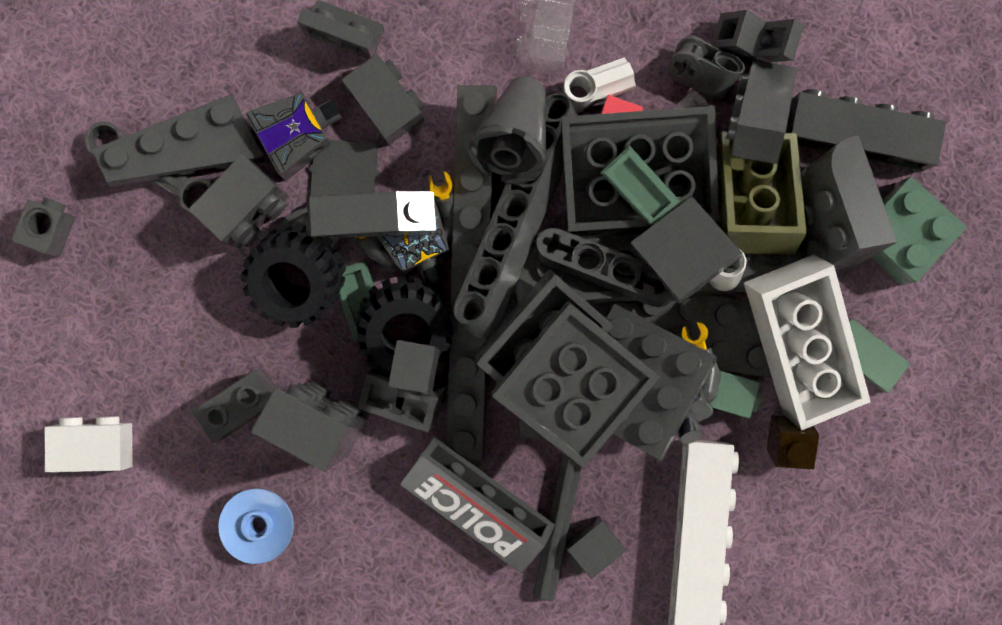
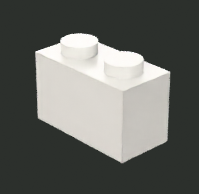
(88, 446)

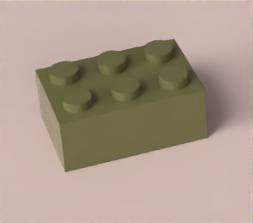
(761, 200)

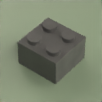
(240, 203)

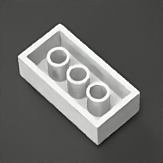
(808, 341)

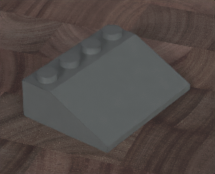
(672, 142)

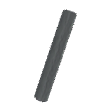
(561, 516)

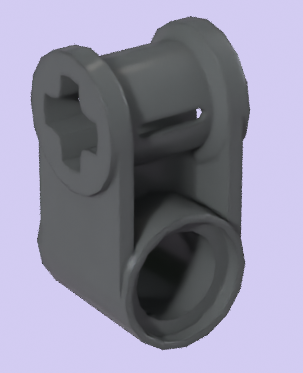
(707, 69)

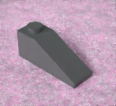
(371, 214)

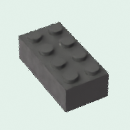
(310, 424)

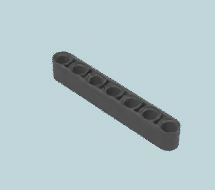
(512, 230)

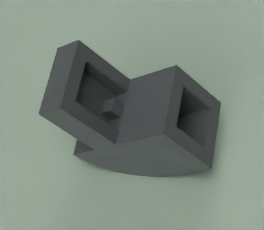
(756, 39)

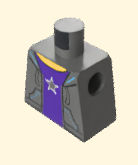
(293, 131)

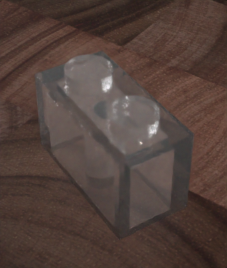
(545, 36)

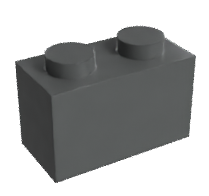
(384, 99)

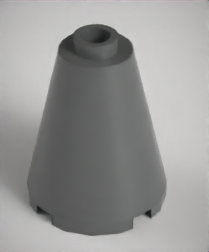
(513, 133)

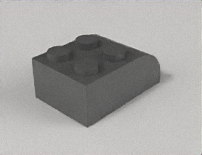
(844, 207)

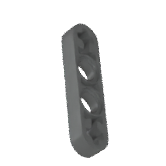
(603, 273)

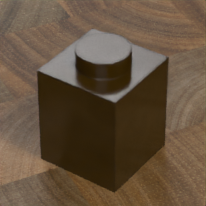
(791, 446)

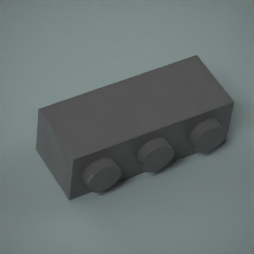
(762, 111)

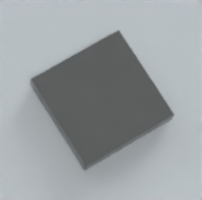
(686, 249)

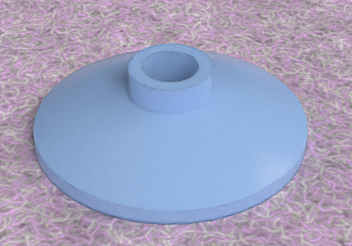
(243, 539)

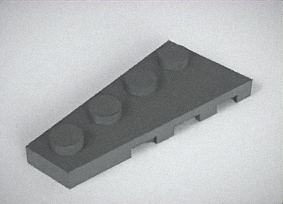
(185, 143)

